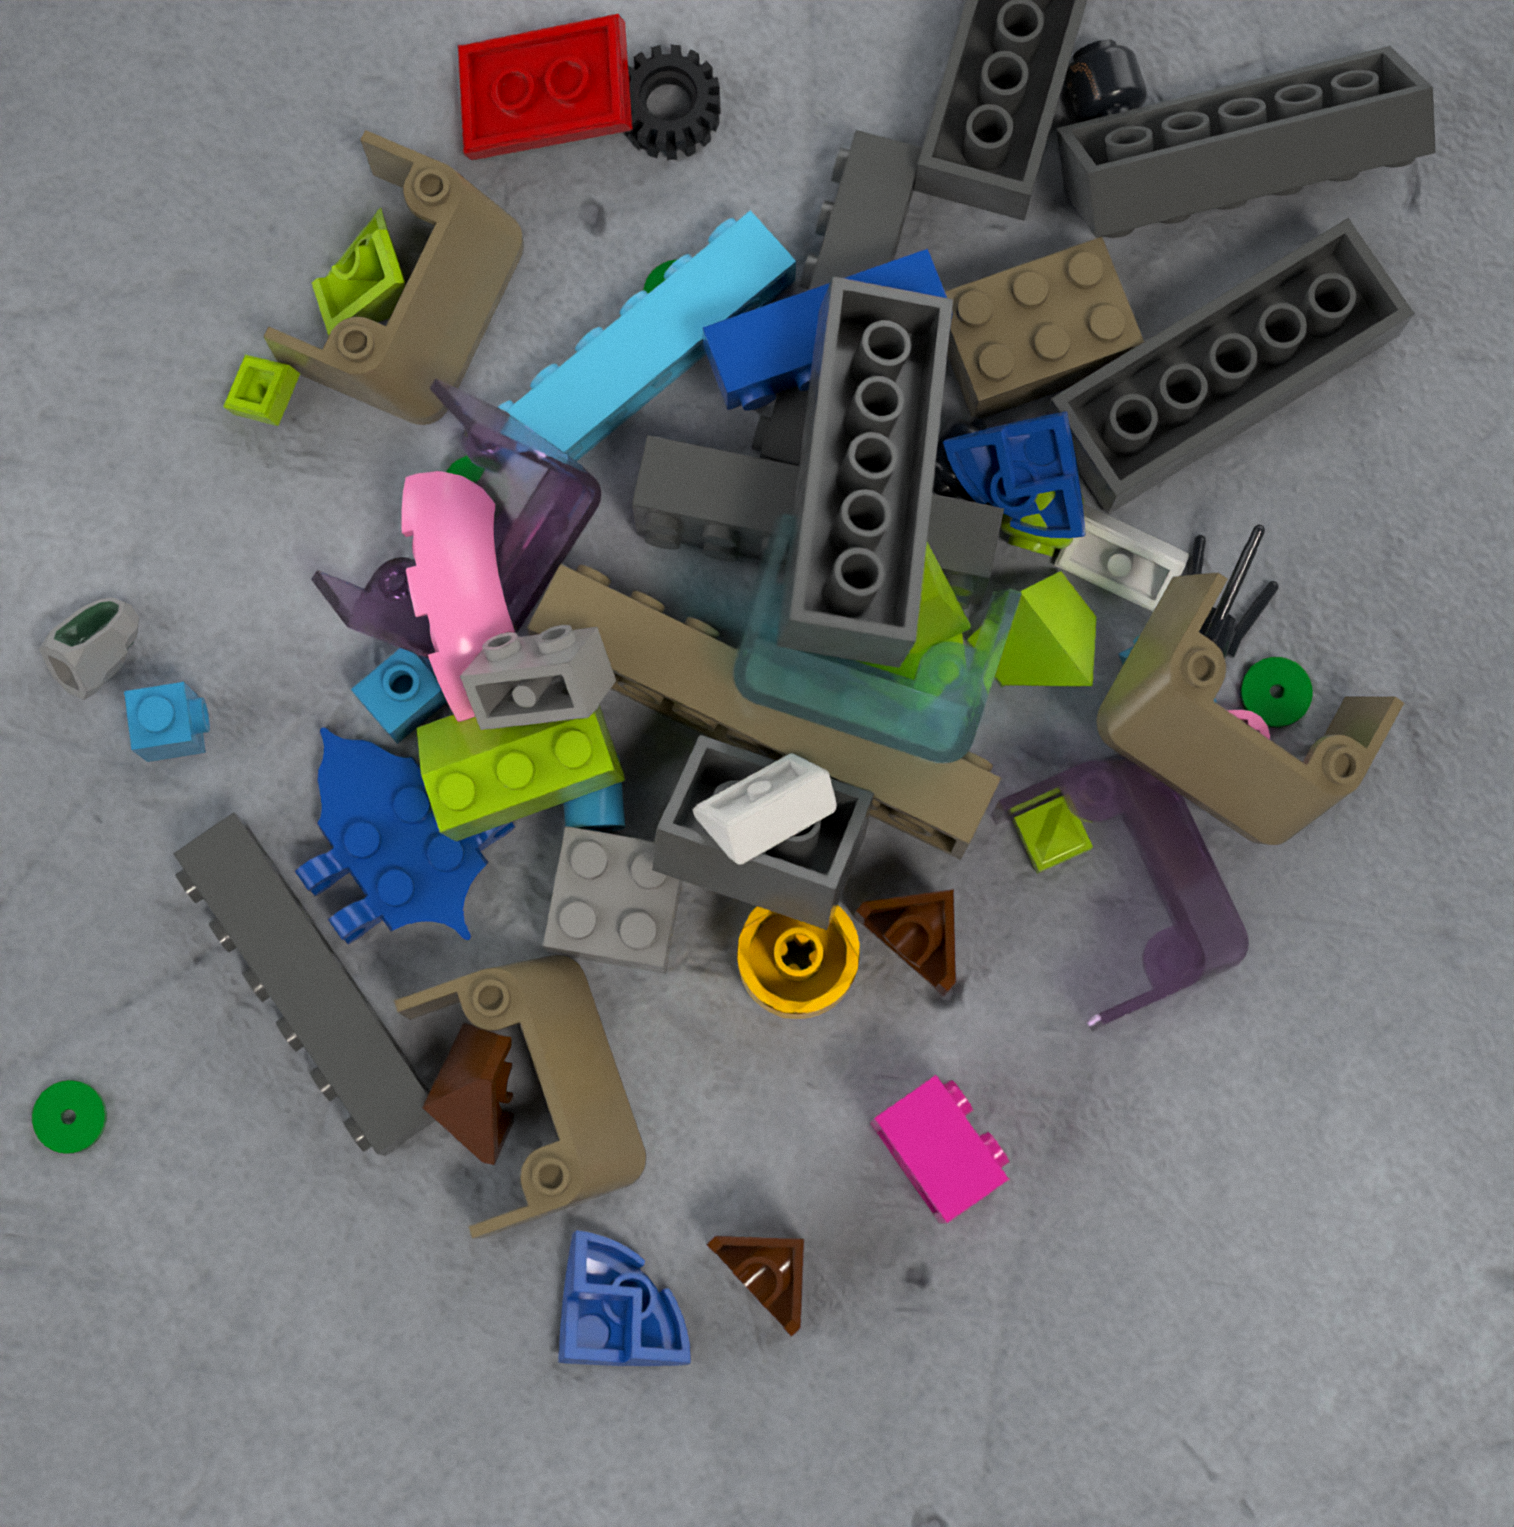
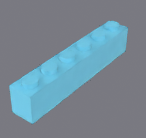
(654, 337)

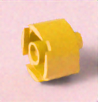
(788, 989)

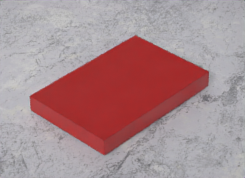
(544, 87)

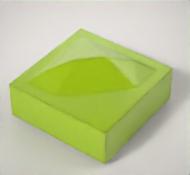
(261, 390)
(1051, 834)

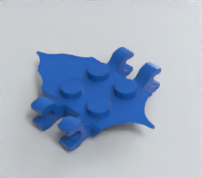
(389, 843)

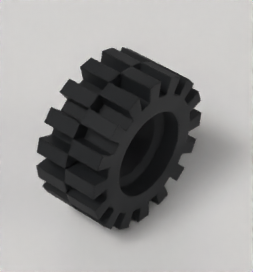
(695, 80)

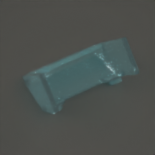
(922, 717)

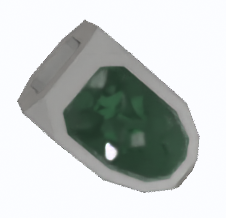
(90, 645)

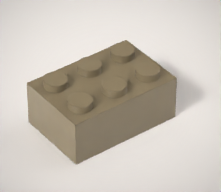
(1038, 328)

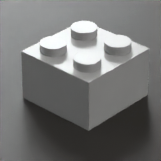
(611, 902)

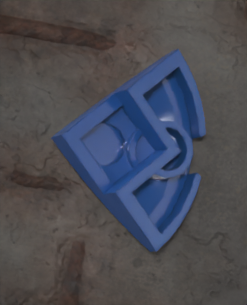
(1017, 463)
(616, 1311)

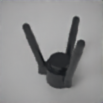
(1219, 622)

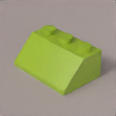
(511, 772)

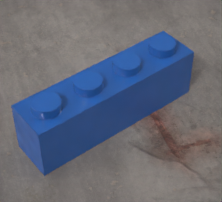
(775, 344)

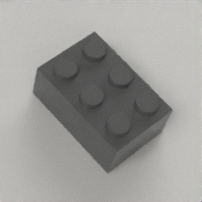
(794, 878)

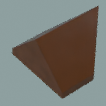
(918, 932)
(470, 1090)
(769, 1271)

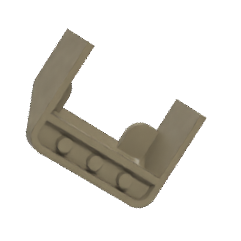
(441, 306)
(1169, 726)
(577, 1072)

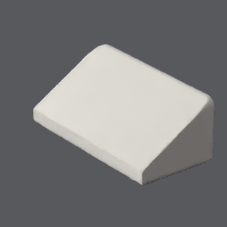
(1122, 559)
(767, 807)

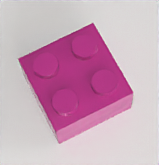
(941, 1149)

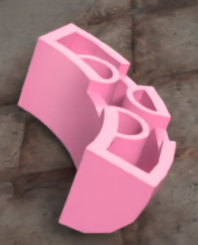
(454, 574)

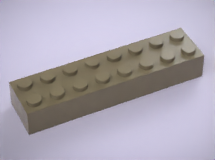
(689, 679)

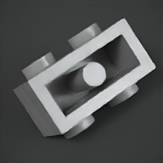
(538, 677)

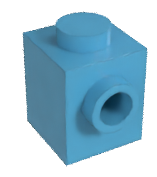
(401, 693)
(166, 721)

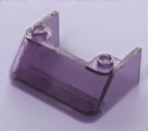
(538, 517)
(1206, 926)

